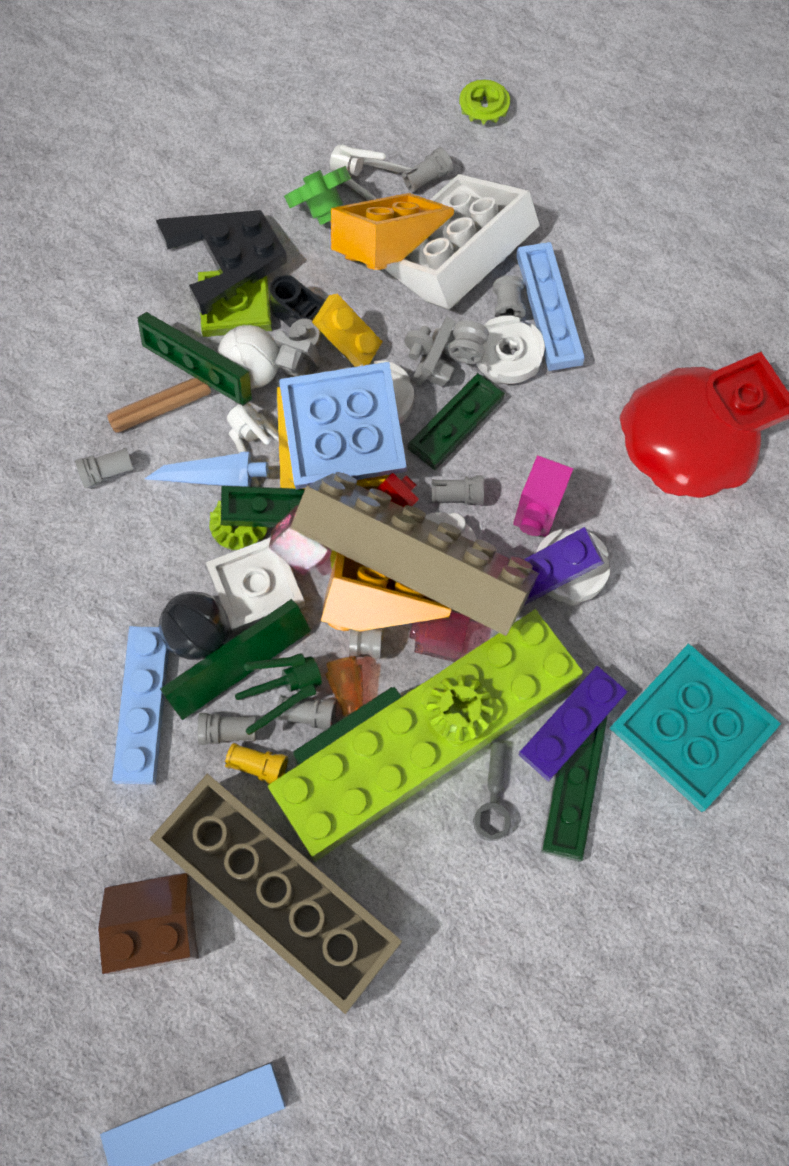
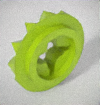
(496, 97)
(227, 538)
(453, 725)

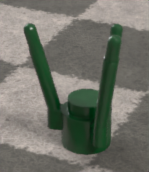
(300, 676)

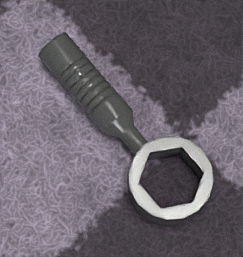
(495, 786)

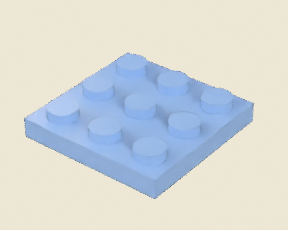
(343, 424)

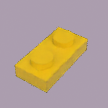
(347, 331)

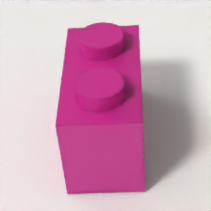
(542, 496)

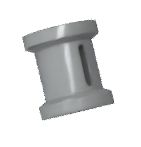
(509, 296)

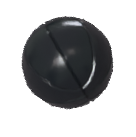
(193, 625)

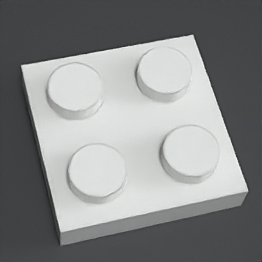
(253, 584)

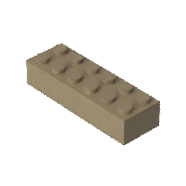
(415, 550)
(276, 892)

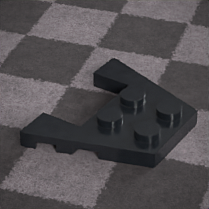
(239, 245)

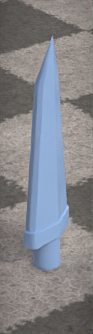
(221, 470)

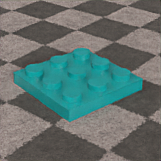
(695, 727)

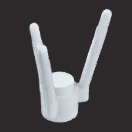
(354, 160)
(249, 426)

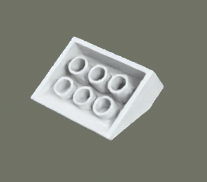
(480, 235)

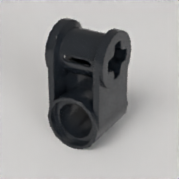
(300, 305)

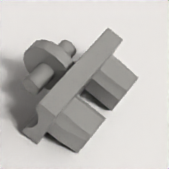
(298, 350)
(430, 365)

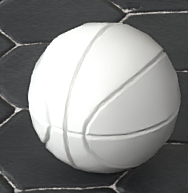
(253, 350)

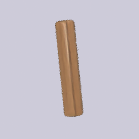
(157, 404)

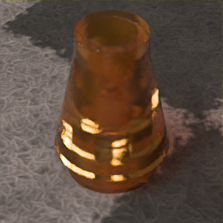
(346, 683)

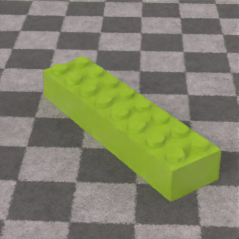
(401, 752)

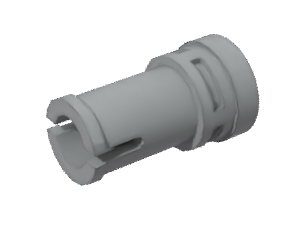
(432, 167)
(93, 469)
(468, 490)
(318, 713)
(215, 728)

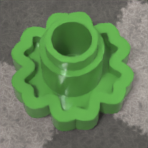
(319, 193)

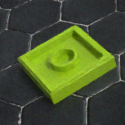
(248, 307)

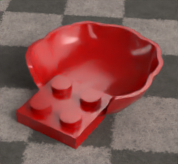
(703, 425)

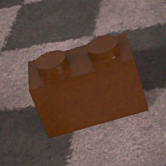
(147, 924)

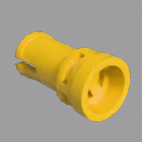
(260, 764)

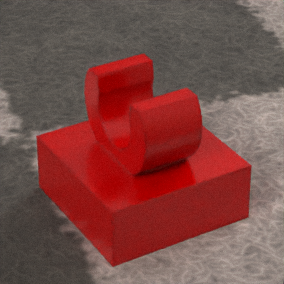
(399, 490)

